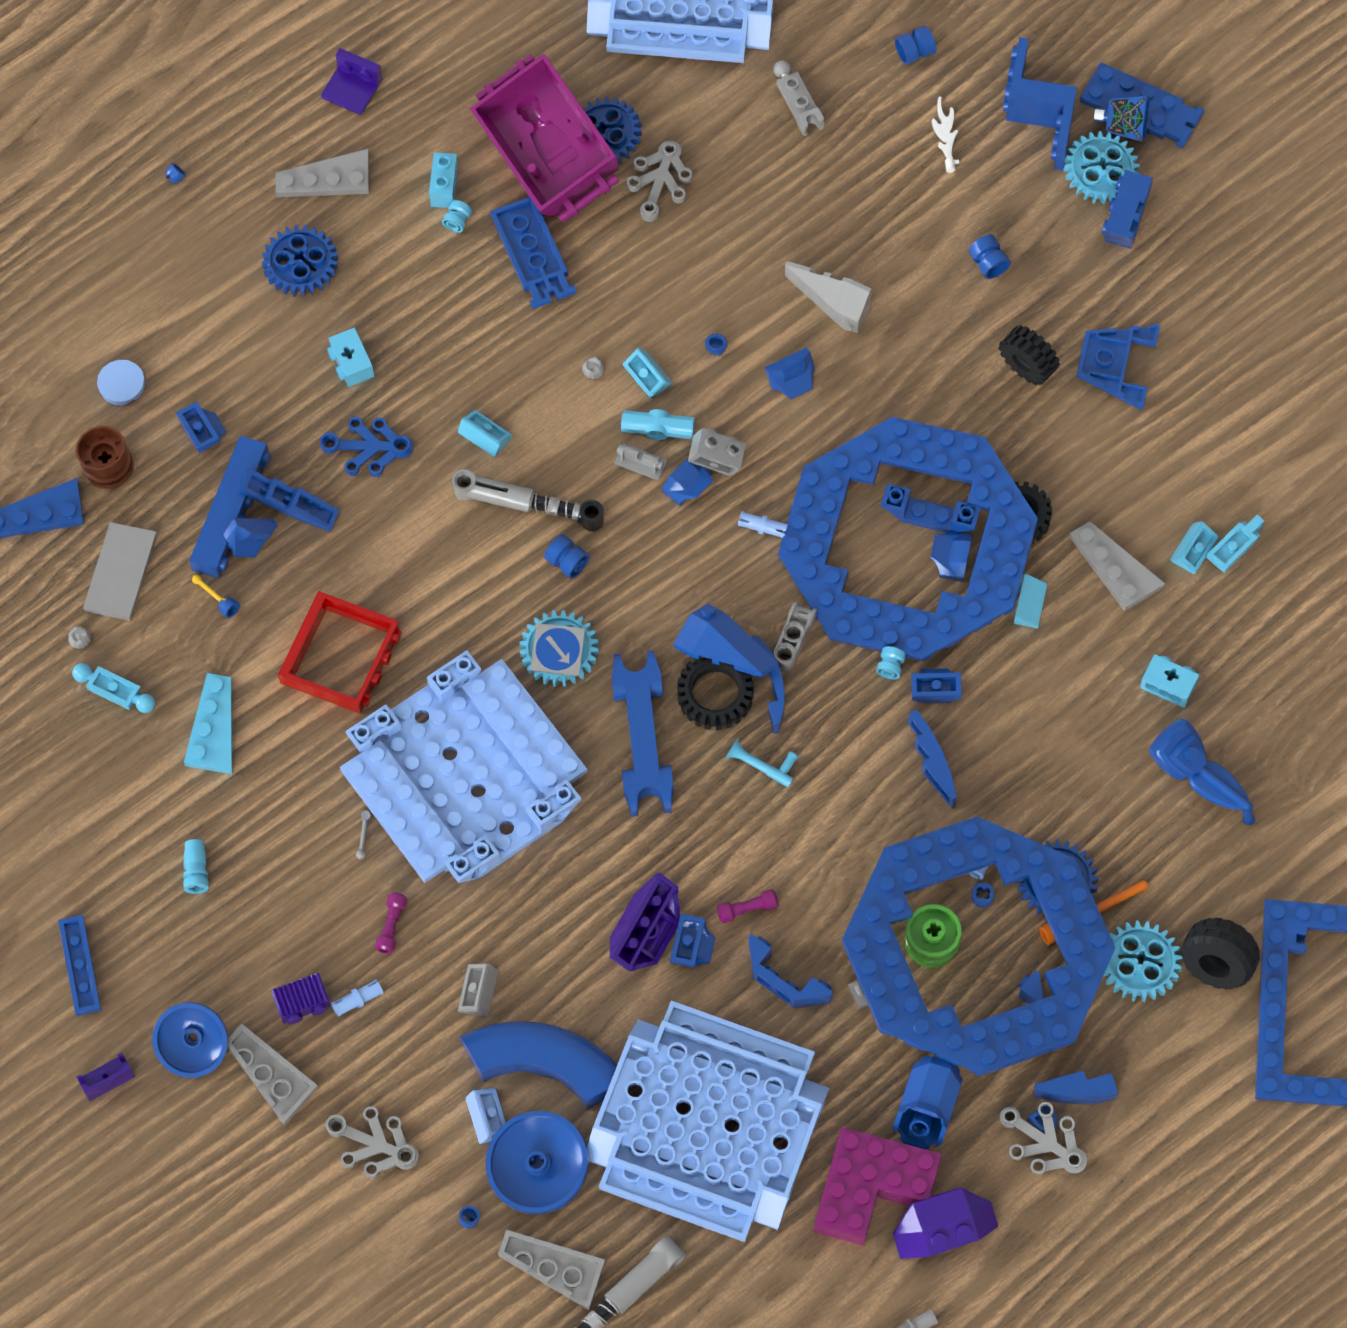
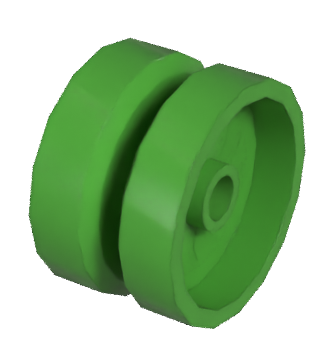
(929, 922)

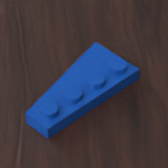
(44, 511)

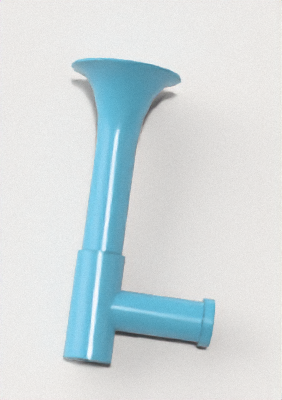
(779, 775)

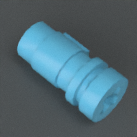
(195, 865)

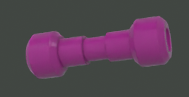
(396, 903)
(728, 911)

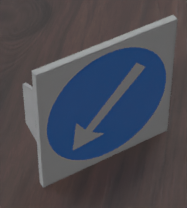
(557, 649)

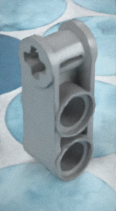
(798, 622)

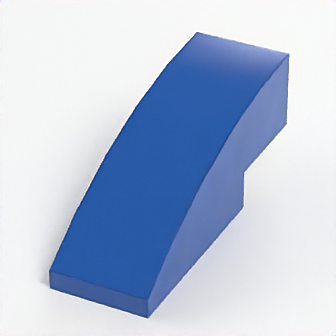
(1077, 1089)

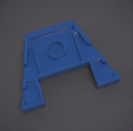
(1106, 357)

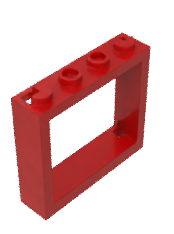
(306, 633)

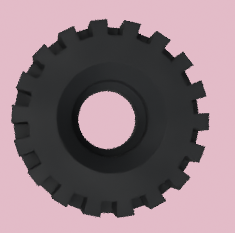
(1029, 355)
(1039, 505)

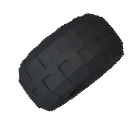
(1220, 953)

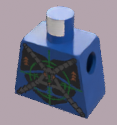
(1126, 117)

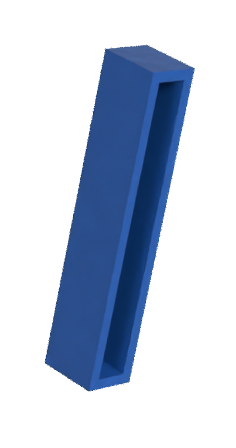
(212, 548)

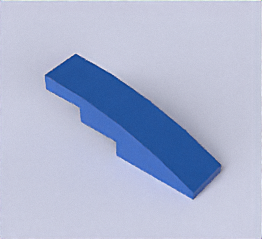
(289, 501)
(935, 764)

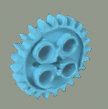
(1100, 167)
(588, 652)
(1137, 983)

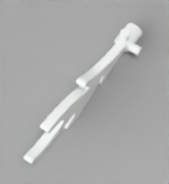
(943, 132)

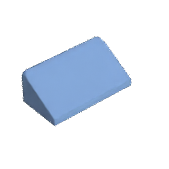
(485, 1113)

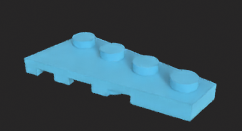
(211, 735)

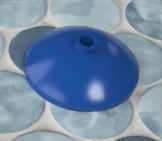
(179, 1051)

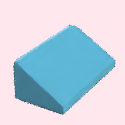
(647, 372)
(484, 433)
(1194, 547)
(1030, 602)

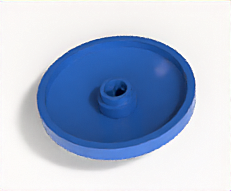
(537, 1162)

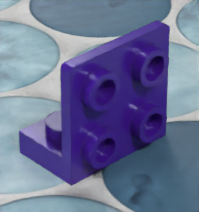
(352, 82)

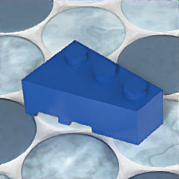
(1127, 209)

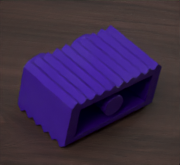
(301, 999)

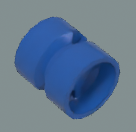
(911, 46)
(989, 256)
(564, 554)

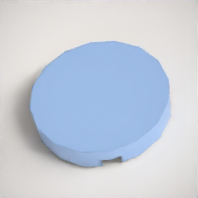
(121, 382)

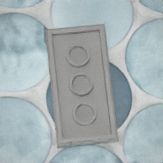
(120, 571)

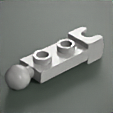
(797, 98)

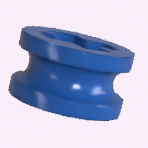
(981, 902)

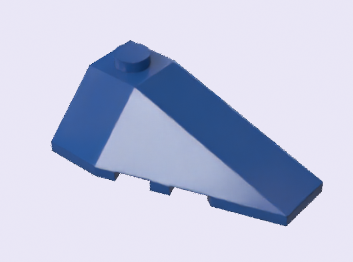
(718, 637)

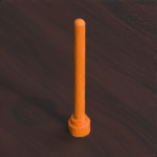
(1119, 897)

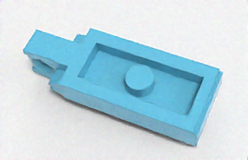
(1235, 543)

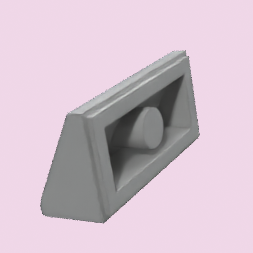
(478, 990)

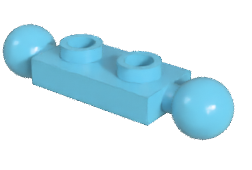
(113, 688)

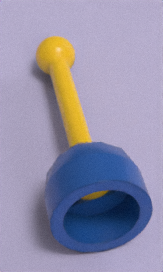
(227, 605)

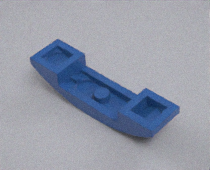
(775, 708)

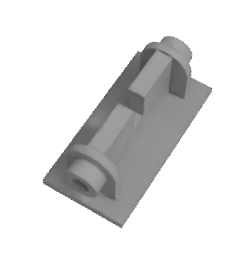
(640, 461)

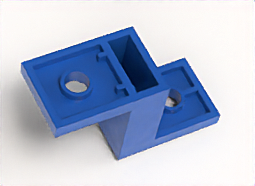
(1039, 103)

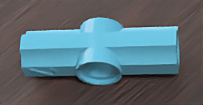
(657, 424)

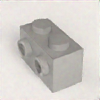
(716, 452)

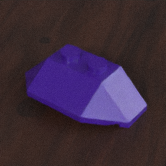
(646, 924)
(943, 1223)

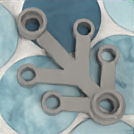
(660, 176)
(1046, 1142)
(375, 1144)

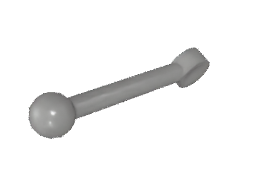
(366, 816)

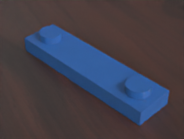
(79, 965)

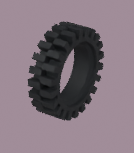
(714, 717)

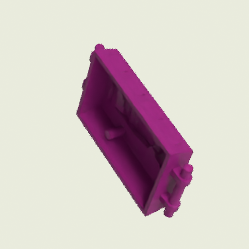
(546, 138)

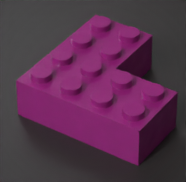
(870, 1169)

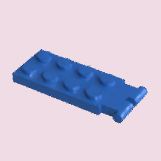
(1166, 115)
(532, 251)

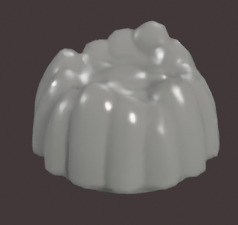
(593, 368)
(79, 637)

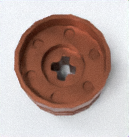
(104, 457)

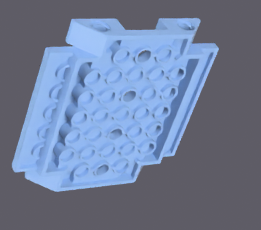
(682, 27)
(499, 745)
(690, 1160)

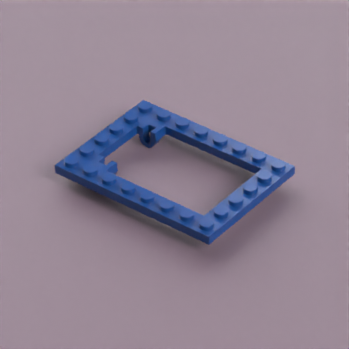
(1284, 933)

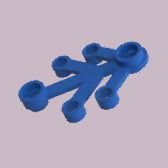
(369, 447)

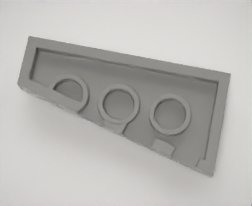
(332, 176)
(1117, 569)
(275, 1078)
(561, 1268)

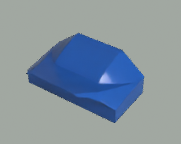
(792, 374)
(201, 426)
(687, 482)
(248, 535)
(951, 554)
(936, 686)
(692, 942)

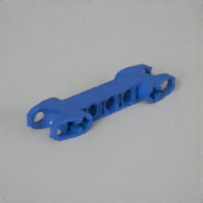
(647, 775)

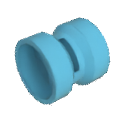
(456, 216)
(891, 662)

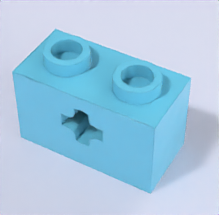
(443, 179)
(356, 368)
(1157, 680)

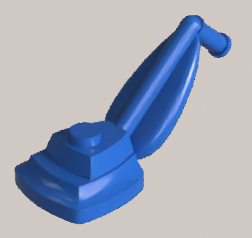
(1182, 755)

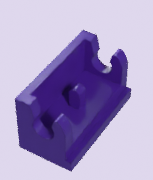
(106, 1077)

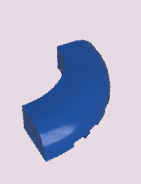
(542, 1051)

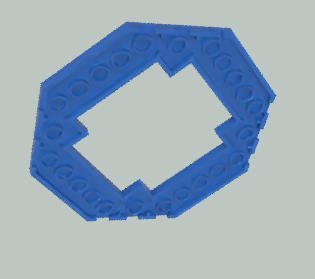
(923, 450)
(1014, 1033)

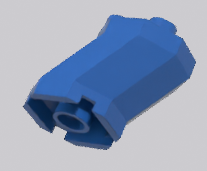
(928, 1102)

